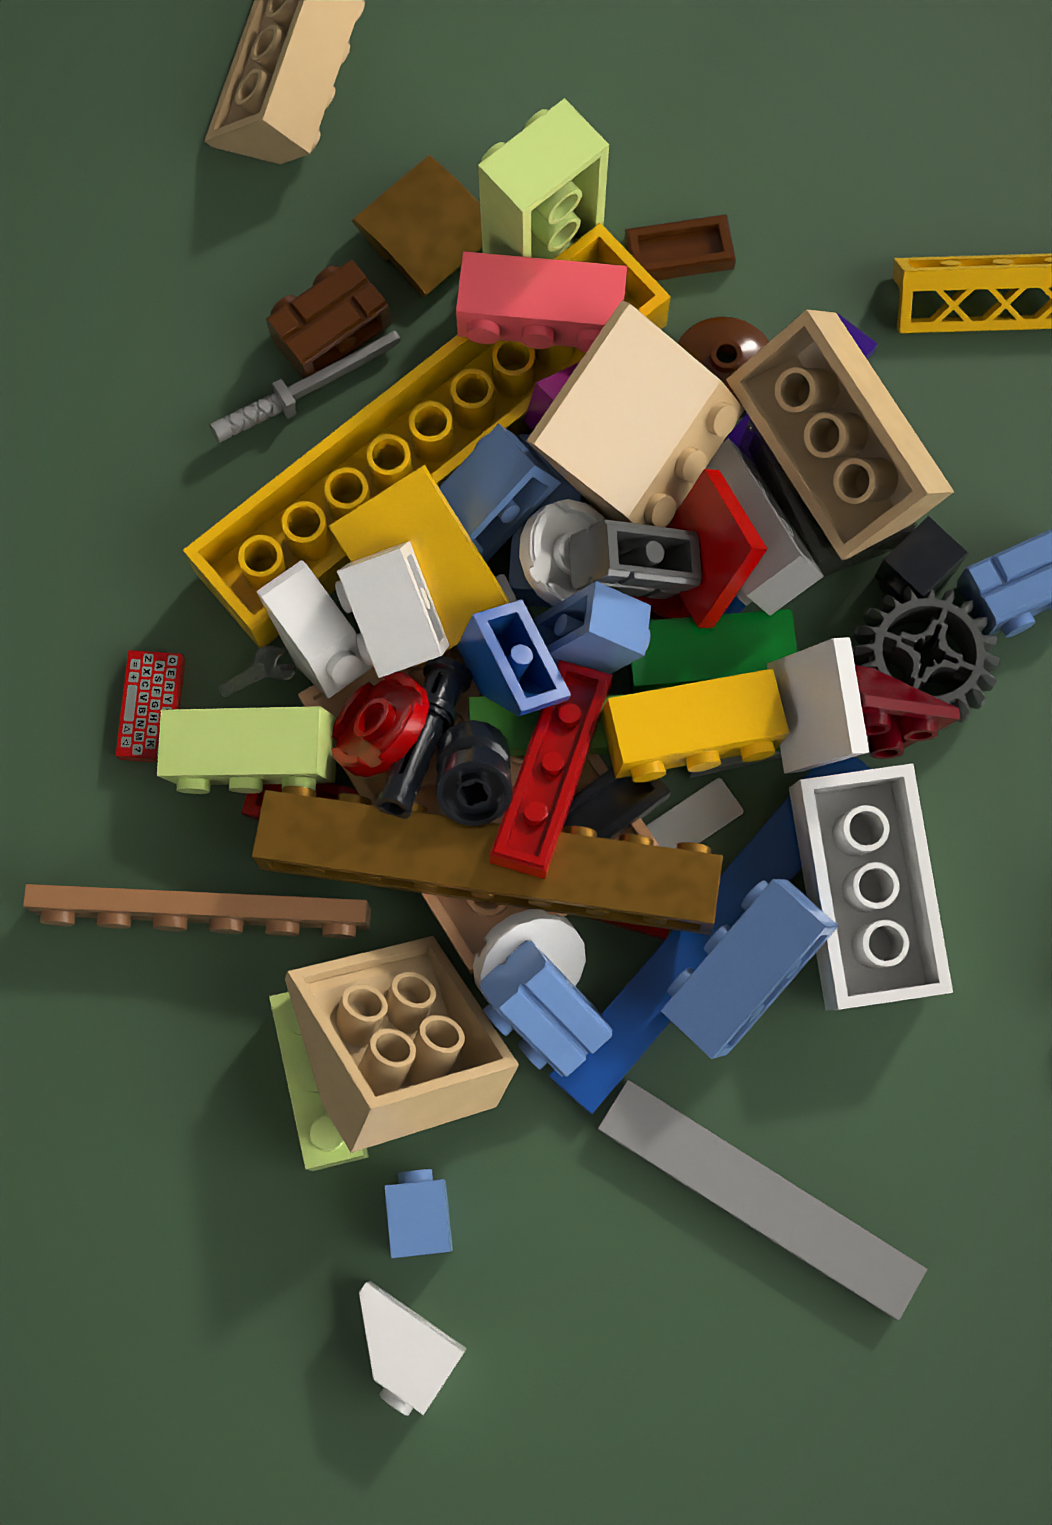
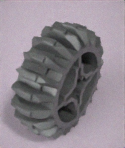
(944, 663)

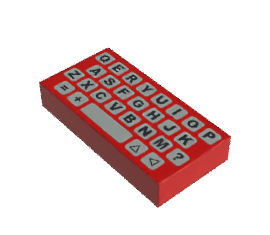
(150, 685)

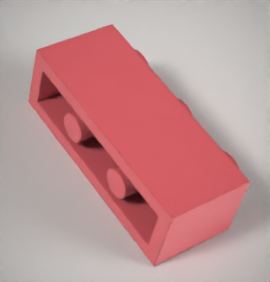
(536, 300)

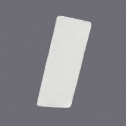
(696, 816)

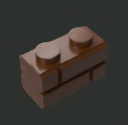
(328, 319)

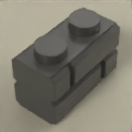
(635, 559)

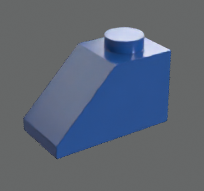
(511, 660)

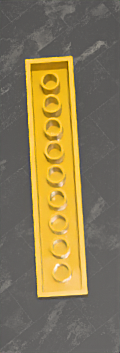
(421, 420)

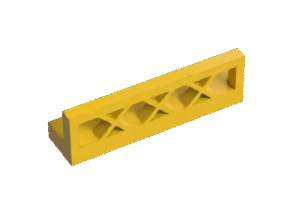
(972, 274)

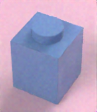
(418, 1215)

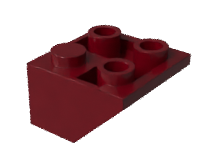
(898, 713)

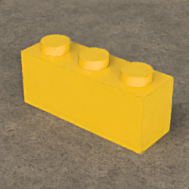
(694, 725)

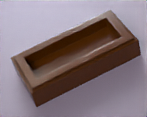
(683, 247)

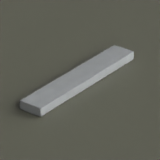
(763, 1200)

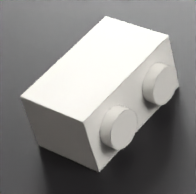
(391, 610)

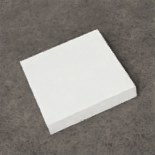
(820, 706)

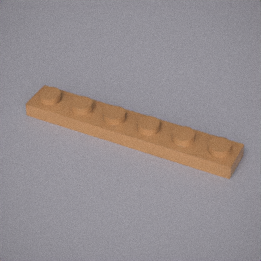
(173, 910)

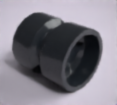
(473, 773)

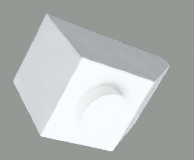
(313, 629)
(405, 1351)

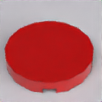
(379, 724)

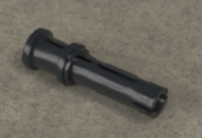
(409, 772)

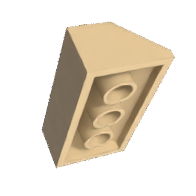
(283, 78)
(838, 433)

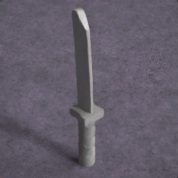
(285, 397)

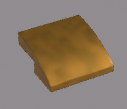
(423, 225)

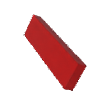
(551, 773)

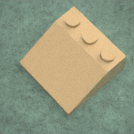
(636, 422)
(397, 1042)

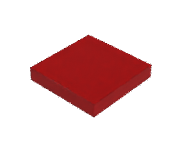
(727, 546)

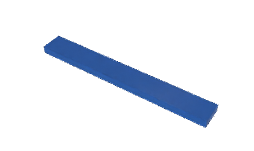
(637, 1009)

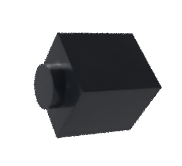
(920, 561)

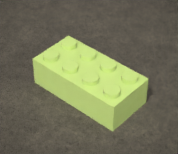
(543, 185)

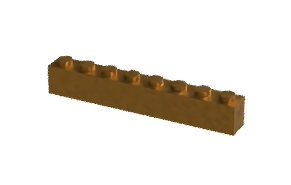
(437, 856)

